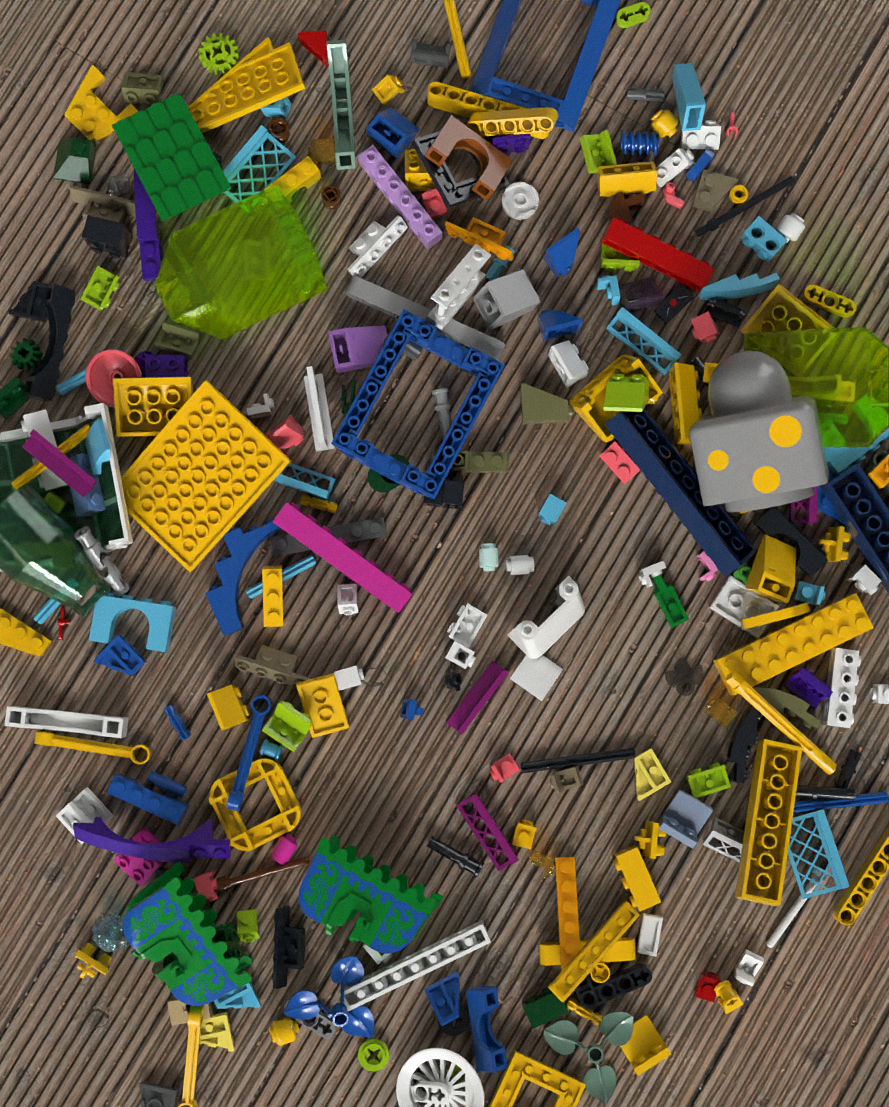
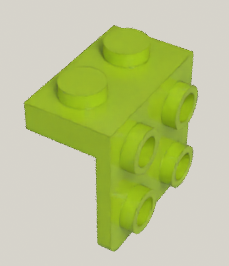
(288, 726)

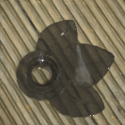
(684, 674)

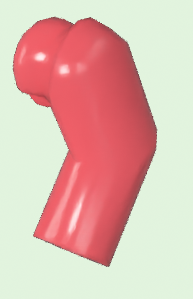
(670, 197)

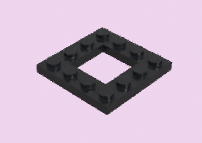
(449, 190)

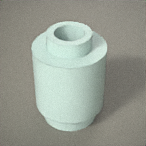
(488, 557)

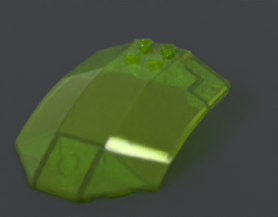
(239, 266)
(842, 372)

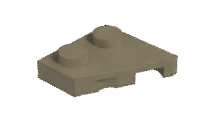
(712, 189)

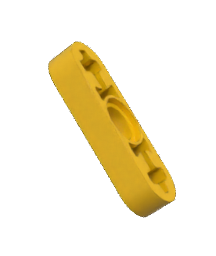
(836, 297)

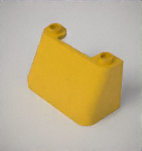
(590, 399)

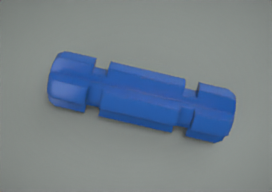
(177, 722)

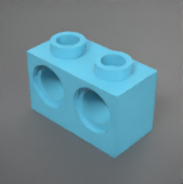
(767, 235)

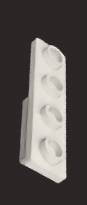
(374, 244)

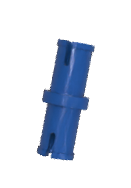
(166, 784)

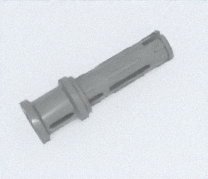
(442, 407)

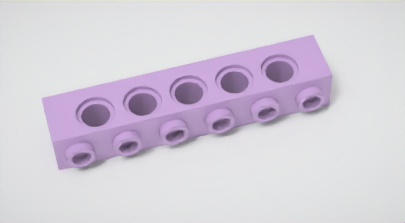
(400, 197)

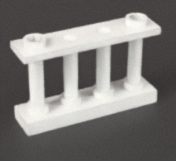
(458, 287)

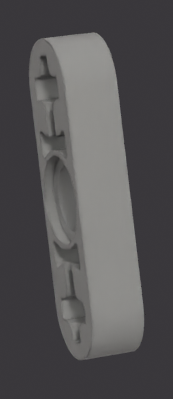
(325, 1019)

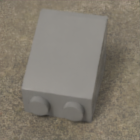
(506, 299)

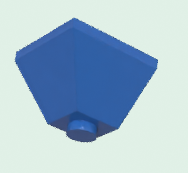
(562, 254)
(557, 324)

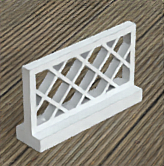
(318, 410)

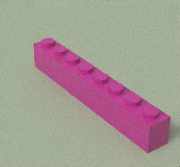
(341, 557)

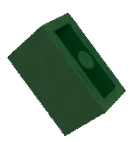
(543, 1007)

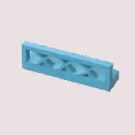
(648, 336)
(306, 487)

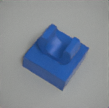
(409, 709)

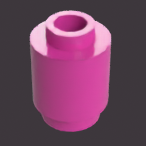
(284, 848)

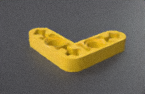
(775, 615)

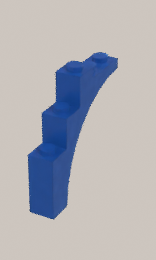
(230, 569)

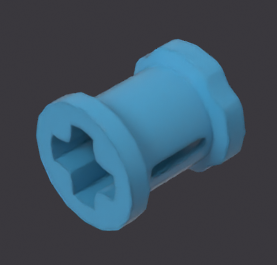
(271, 750)

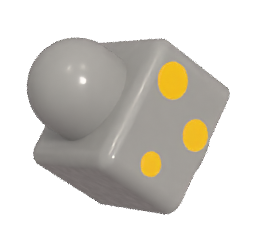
(759, 440)

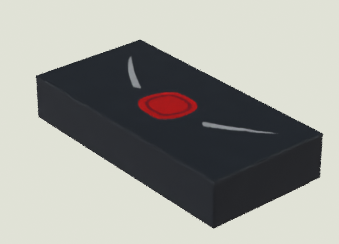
(673, 304)

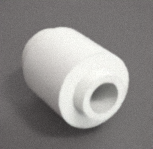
(520, 564)

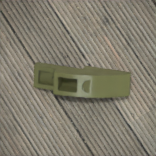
(479, 462)
(793, 705)

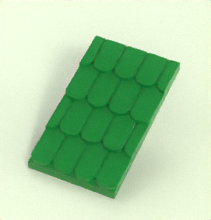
(171, 157)

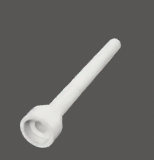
(817, 874)

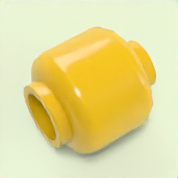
(664, 123)
(283, 1030)

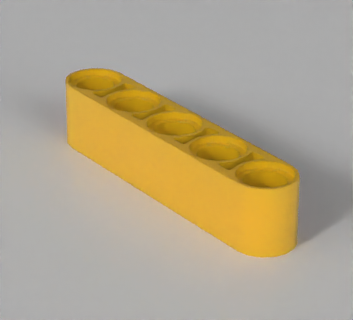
(518, 117)
(621, 951)

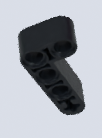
(613, 981)

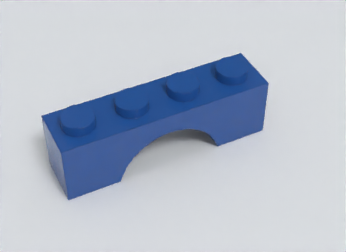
(148, 800)
(489, 1053)

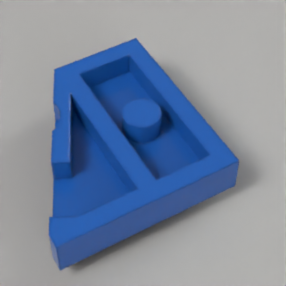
(445, 998)

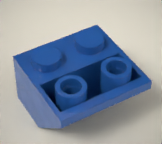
(392, 131)

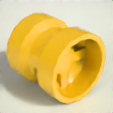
(602, 974)

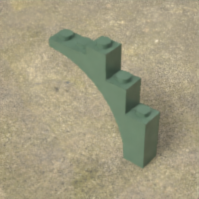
(342, 105)

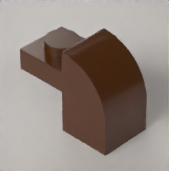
(620, 206)

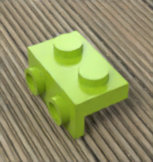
(597, 151)
(99, 288)
(708, 781)

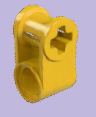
(727, 996)

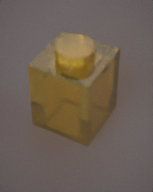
(322, 151)
(720, 712)

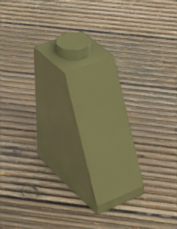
(542, 407)

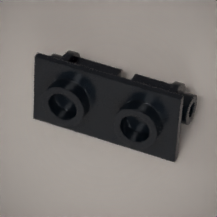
(725, 312)

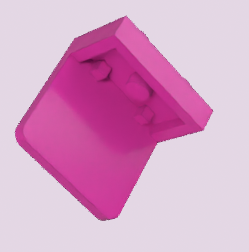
(139, 868)

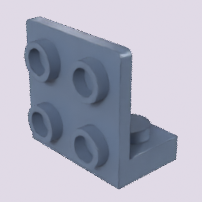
(684, 818)

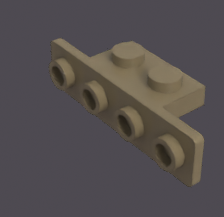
(103, 205)
(271, 664)

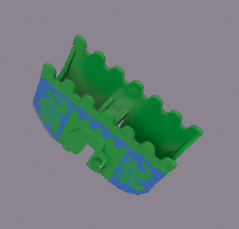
(342, 886)
(177, 934)

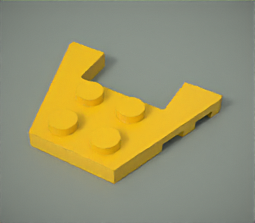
(90, 113)

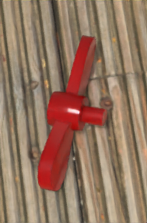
(62, 622)

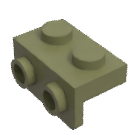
(178, 339)

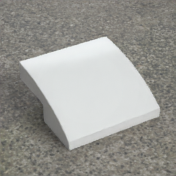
(536, 675)
(83, 810)

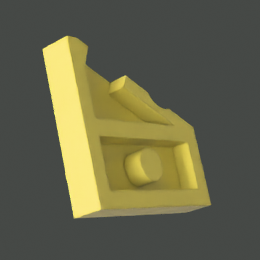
(649, 774)
(217, 1032)

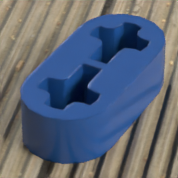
(701, 164)

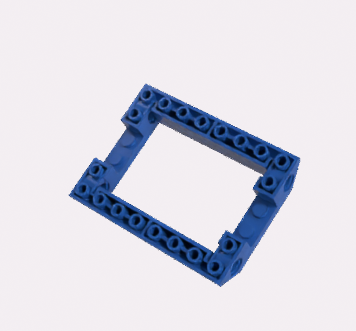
(569, 108)
(470, 360)

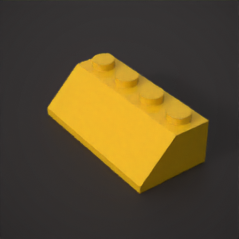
(684, 400)

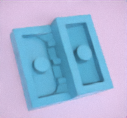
(97, 446)

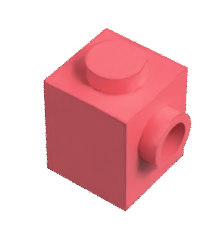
(704, 328)

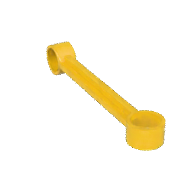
(52, 739)
(194, 1022)

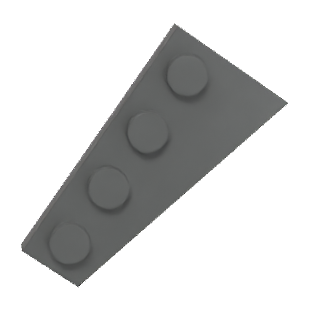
(158, 1095)

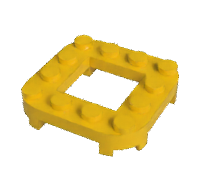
(268, 830)

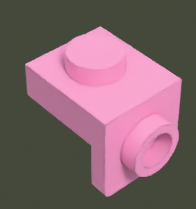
(709, 565)

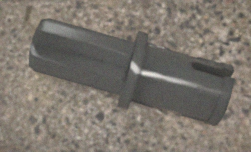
(645, 95)

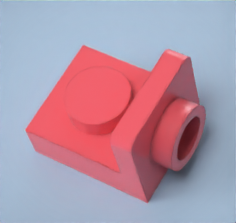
(433, 203)
(503, 768)

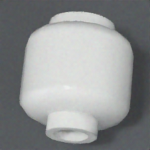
(791, 227)

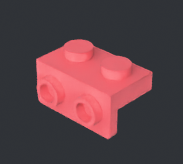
(619, 462)

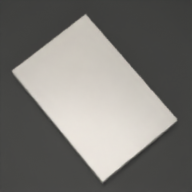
(738, 603)

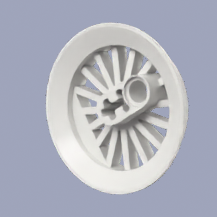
(437, 1084)

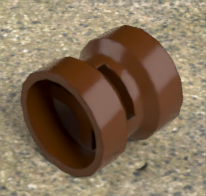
(277, 126)
(332, 201)

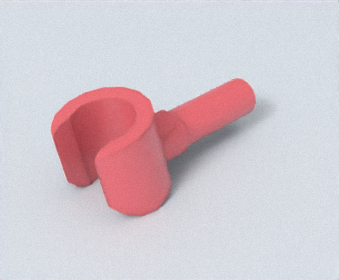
(731, 126)

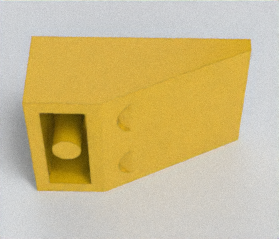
(773, 570)

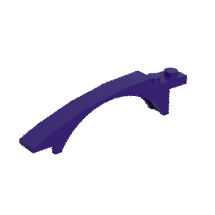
(147, 232)
(196, 844)

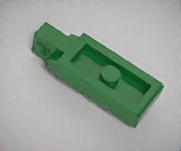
(669, 602)

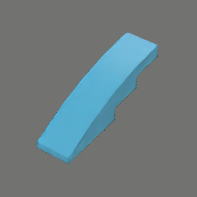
(734, 288)

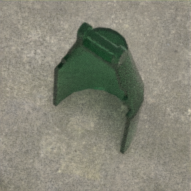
(43, 553)

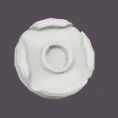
(520, 200)

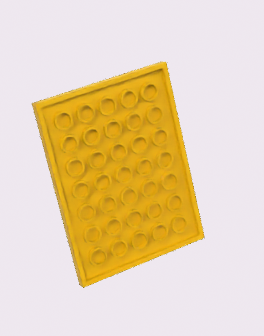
(200, 476)

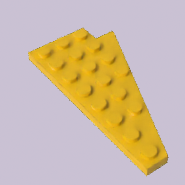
(251, 84)

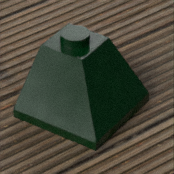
(75, 160)

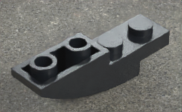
(744, 734)

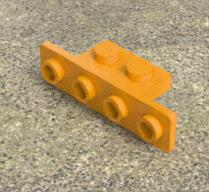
(483, 235)

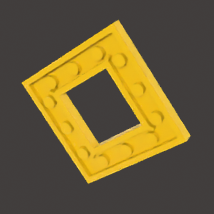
(524, 1067)

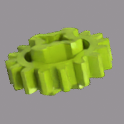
(218, 46)

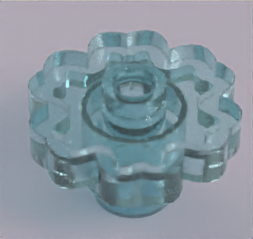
(109, 933)

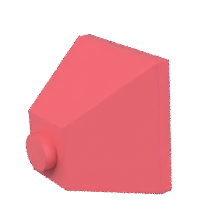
(286, 433)

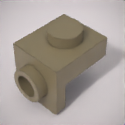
(566, 779)

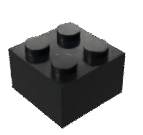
(107, 237)

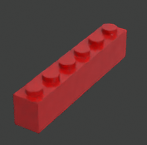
(656, 254)

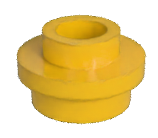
(738, 189)

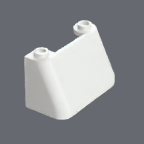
(537, 640)

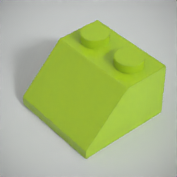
(626, 393)

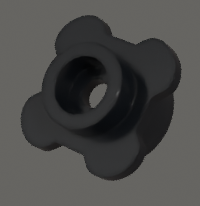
(453, 680)

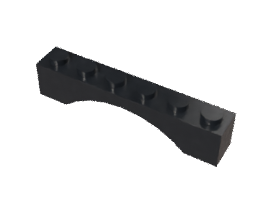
(58, 306)

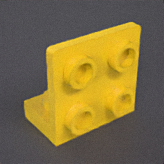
(415, 173)
(645, 1046)

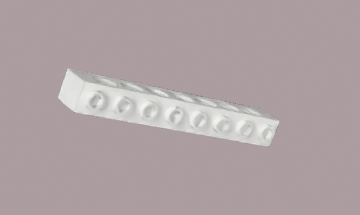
(416, 965)

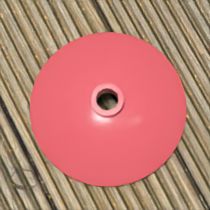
(104, 369)

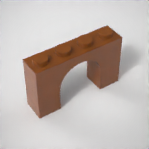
(492, 160)

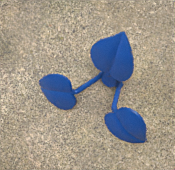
(354, 1022)

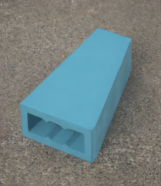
(688, 96)

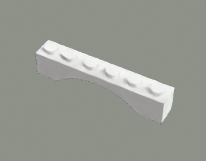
(66, 721)

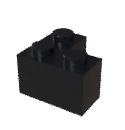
(449, 495)

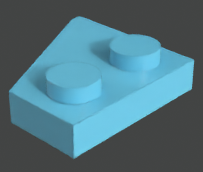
(238, 998)

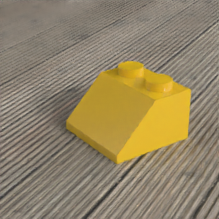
(228, 706)

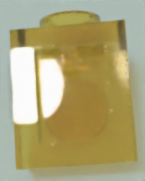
(540, 859)

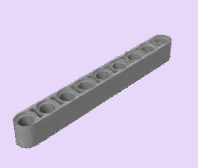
(393, 305)

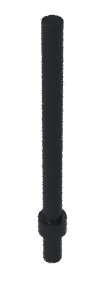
(713, 223)

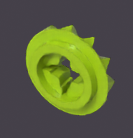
(364, 1053)

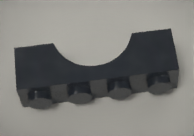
(808, 558)

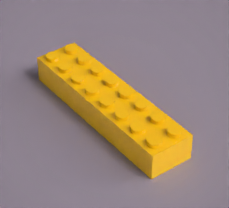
(796, 642)
(768, 823)

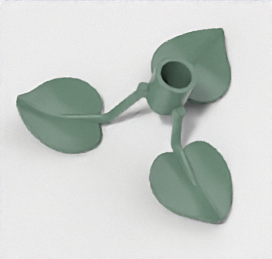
(617, 1029)

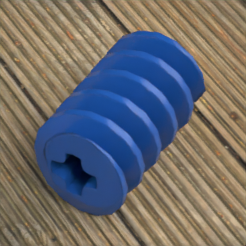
(644, 143)

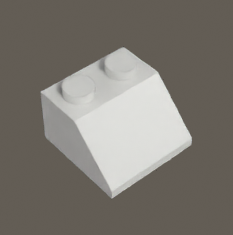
(567, 363)

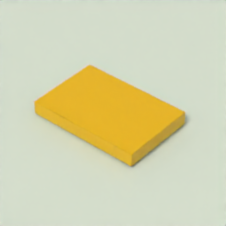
(323, 705)

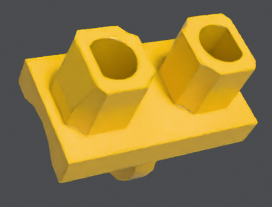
(833, 544)
(648, 840)
(100, 965)

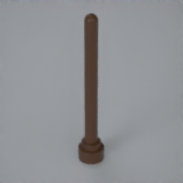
(225, 884)

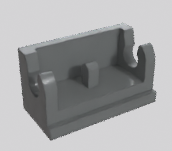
(430, 54)

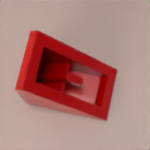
(316, 44)

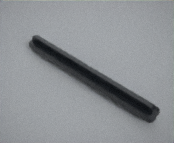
(577, 760)

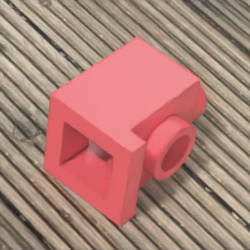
(207, 885)

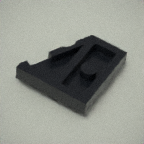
(31, 304)

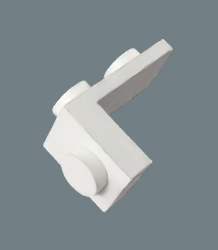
(673, 165)

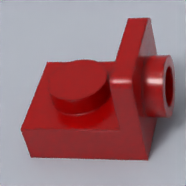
(706, 985)

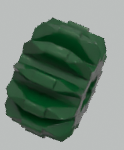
(21, 349)

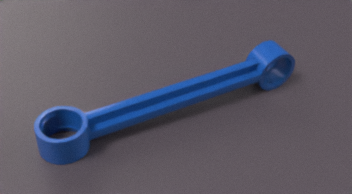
(237, 793)

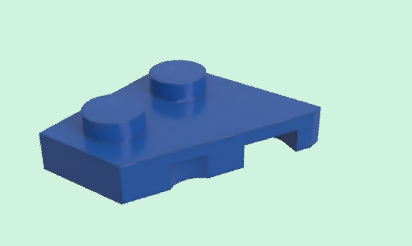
(121, 656)

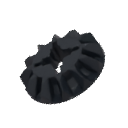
(460, 1026)

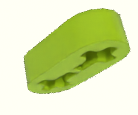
(633, 15)

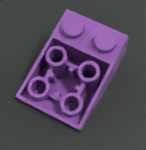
(356, 347)

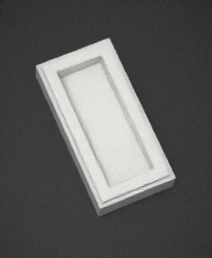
(649, 934)

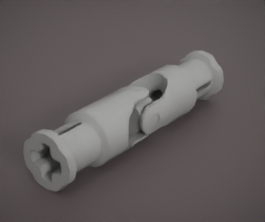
(102, 561)

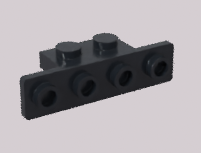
(288, 947)

